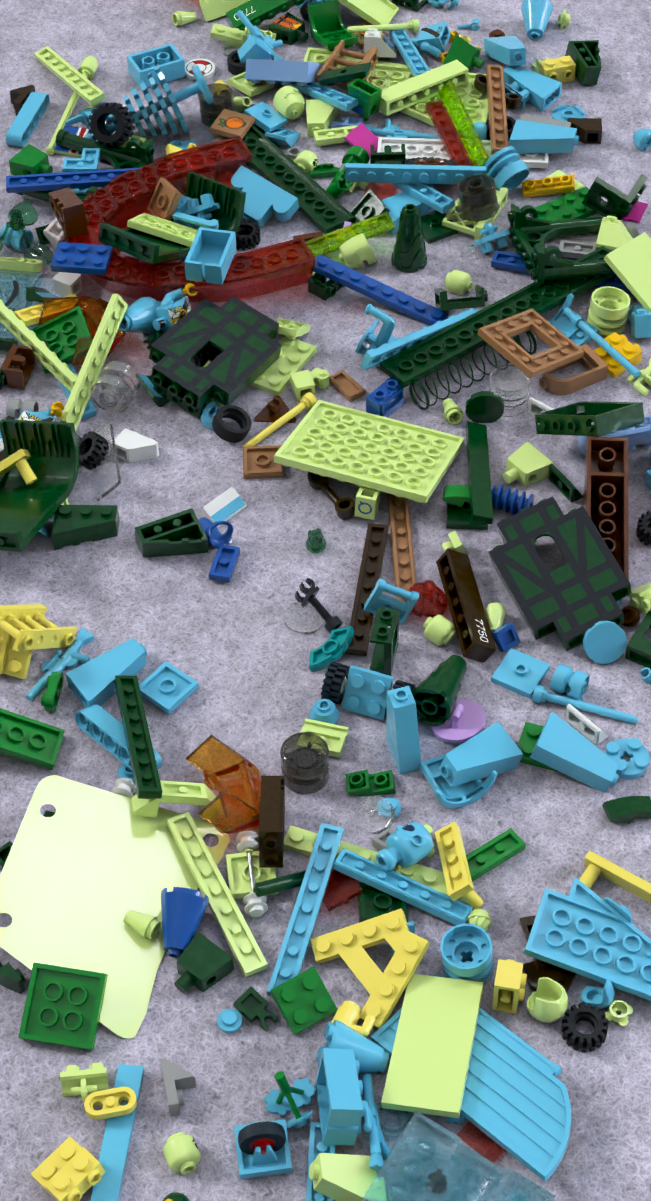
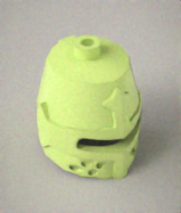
(289, 102)
(356, 251)

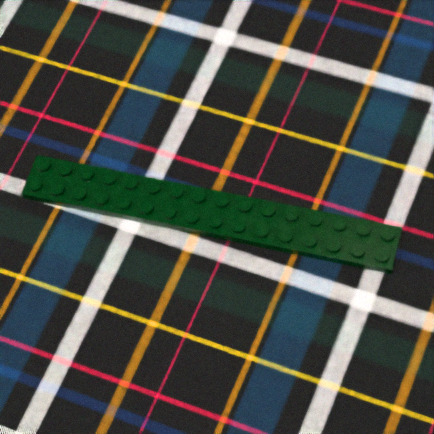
(462, 336)

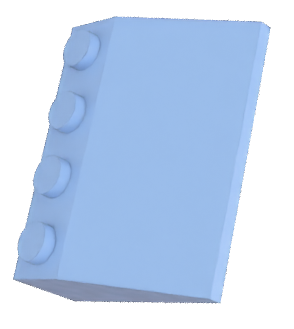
(281, 71)
(636, 435)

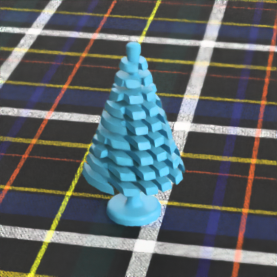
(162, 104)

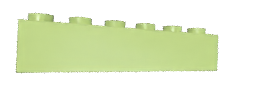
(421, 87)

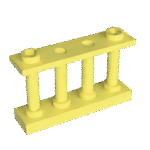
(32, 629)

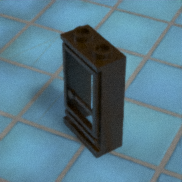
(271, 821)

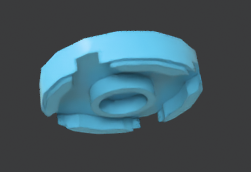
(561, 112)
(604, 642)

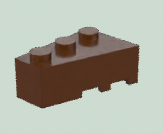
(69, 212)

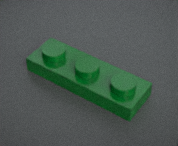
(494, 853)

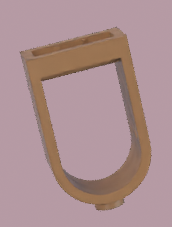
(596, 372)

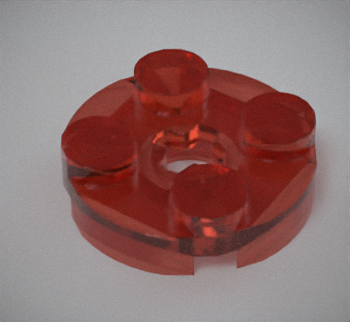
(437, 598)

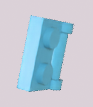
(380, 600)

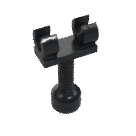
(310, 597)

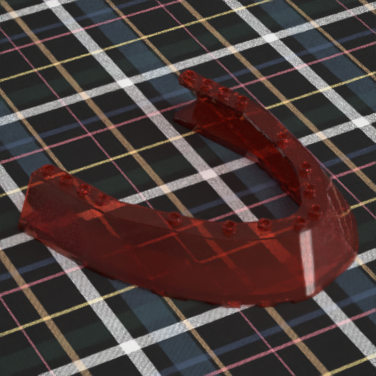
(129, 195)

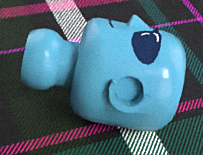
(405, 847)

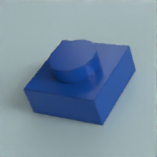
(506, 637)

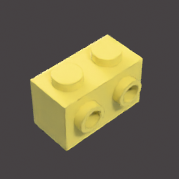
(559, 69)
(508, 986)

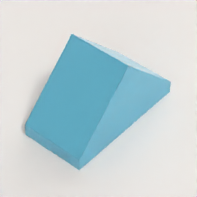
(254, 49)

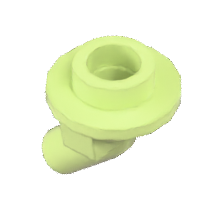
(355, 184)

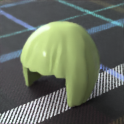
(548, 1001)

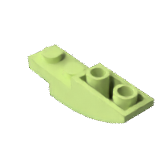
(234, 36)

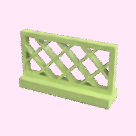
(478, 225)

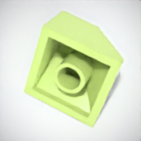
(612, 233)

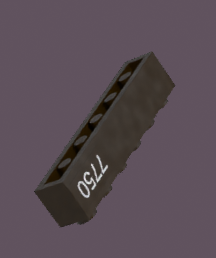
(466, 606)

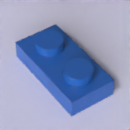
(224, 563)

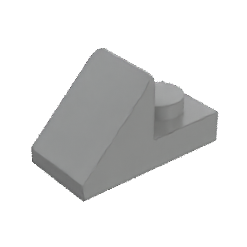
(175, 1081)

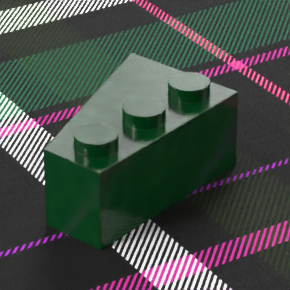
(587, 60)
(84, 523)
(172, 536)

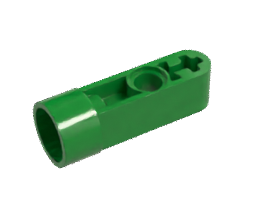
(338, 185)

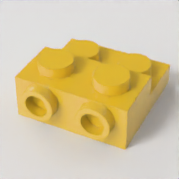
(629, 351)

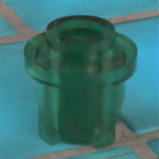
(315, 541)

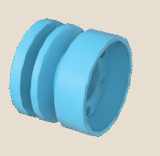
(506, 168)
(469, 945)

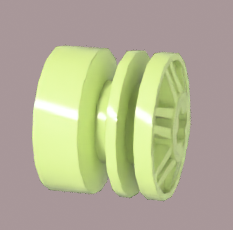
(608, 310)

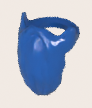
(214, 536)

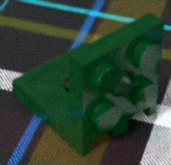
(617, 201)

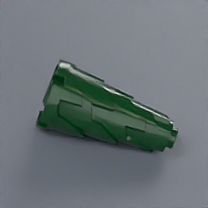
(410, 248)
(439, 691)

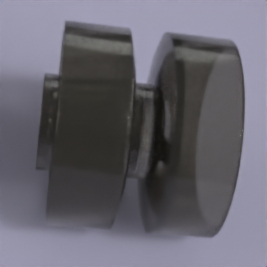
(222, 98)
(478, 197)
(305, 762)

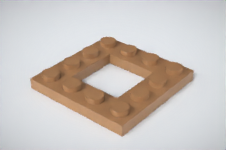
(499, 337)

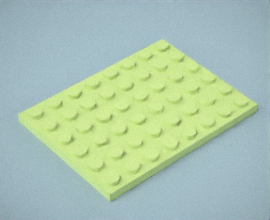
(370, 451)

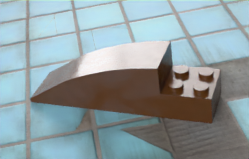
(607, 493)

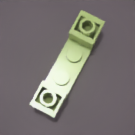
(172, 793)

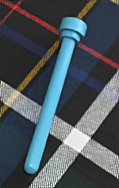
(542, 695)

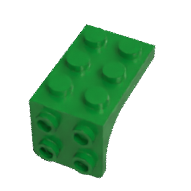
(327, 25)

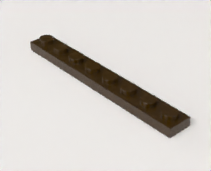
(368, 576)

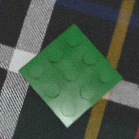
(63, 333)
(63, 1006)

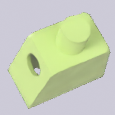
(527, 466)

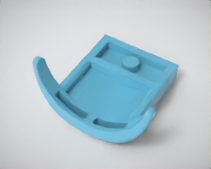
(565, 326)
(457, 795)

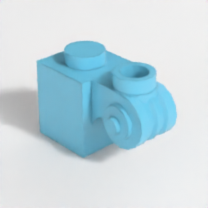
(639, 322)

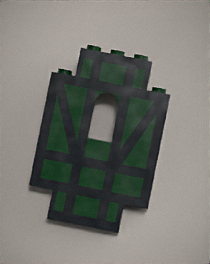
(233, 328)
(571, 595)

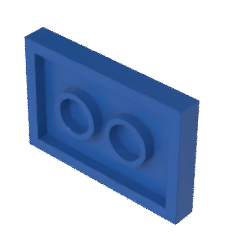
(81, 258)

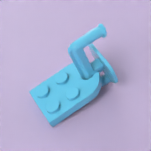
(384, 335)

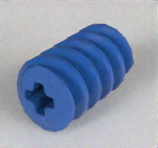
(510, 501)

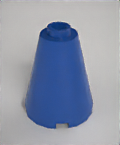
(181, 917)

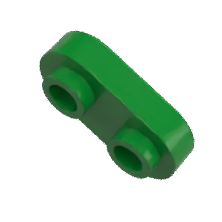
(54, 687)

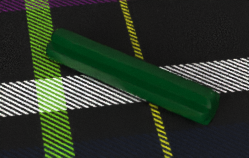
(278, 884)

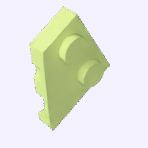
(292, 329)

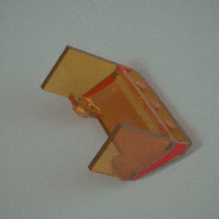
(93, 313)
(238, 786)

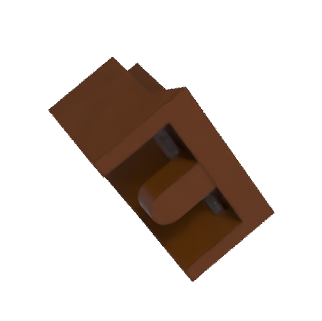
(19, 366)

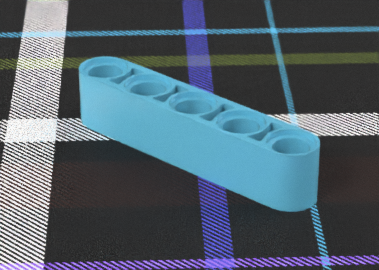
(27, 119)
(107, 732)

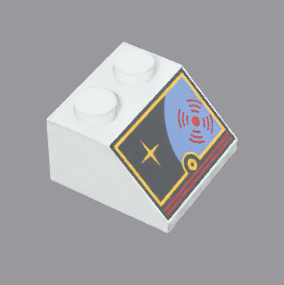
(378, 39)

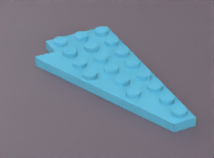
(591, 940)

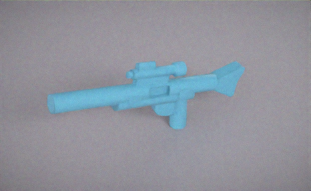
(257, 33)
(394, 131)
(61, 661)
(371, 1125)

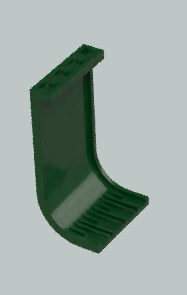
(157, 249)
(54, 463)

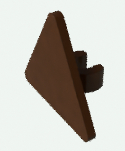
(273, 411)

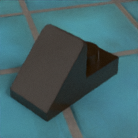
(19, 96)

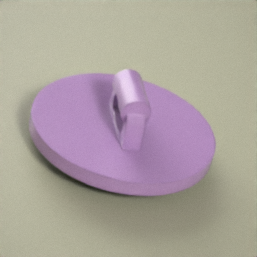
(464, 723)

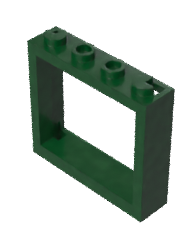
(577, 418)

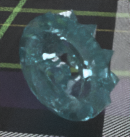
(392, 1129)

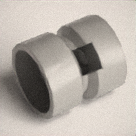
(16, 407)

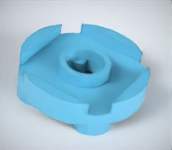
(632, 748)

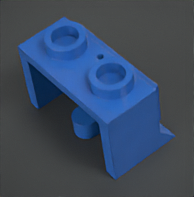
(385, 399)

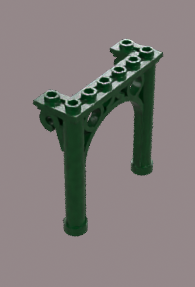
(119, 157)
(540, 260)

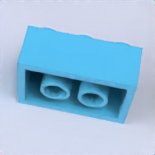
(165, 56)

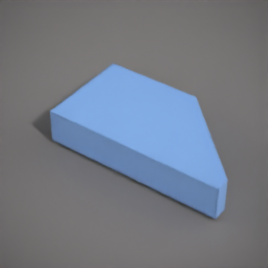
(347, 121)

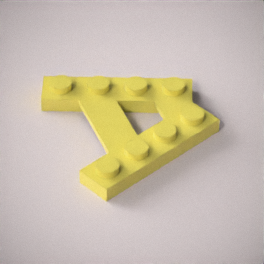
(383, 987)

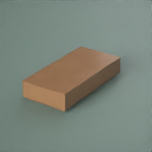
(346, 386)

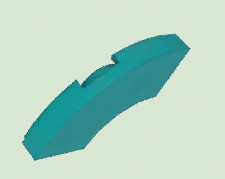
(331, 649)

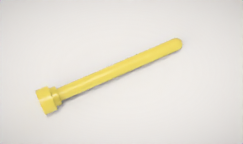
(306, 402)

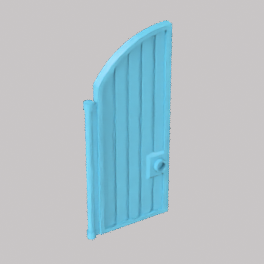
(510, 1094)

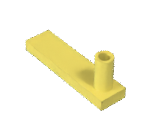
(19, 460)
(597, 865)
(456, 866)

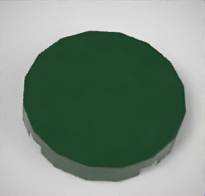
(484, 407)

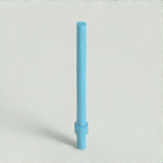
(578, 321)

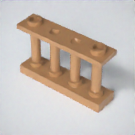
(336, 59)

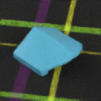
(283, 137)

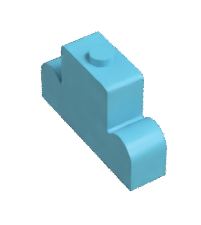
(263, 198)

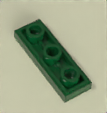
(344, 74)

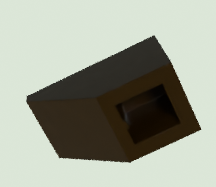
(588, 129)

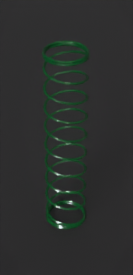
(425, 392)

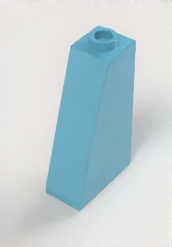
(506, 50)
(541, 88)
(542, 138)
(398, 201)
(95, 679)
(403, 730)
(480, 755)
(574, 755)

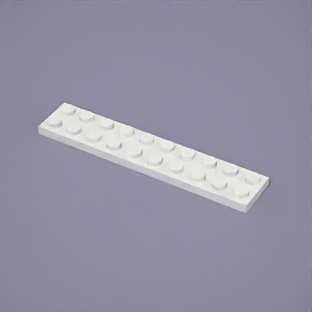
(434, 148)

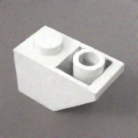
(67, 283)
(135, 447)

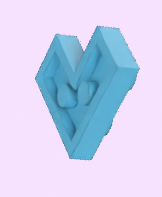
(88, 161)

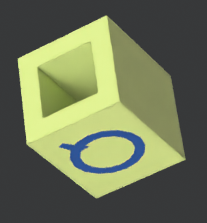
(367, 503)

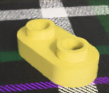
(110, 1102)

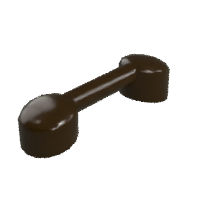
(512, 100)
(344, 507)

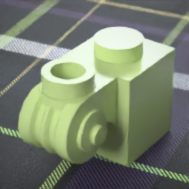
(306, 381)
(641, 598)

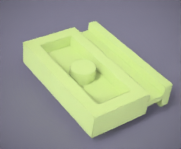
(333, 734)

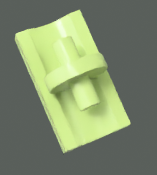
(84, 1081)

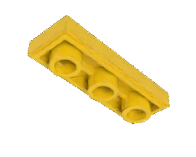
(548, 186)

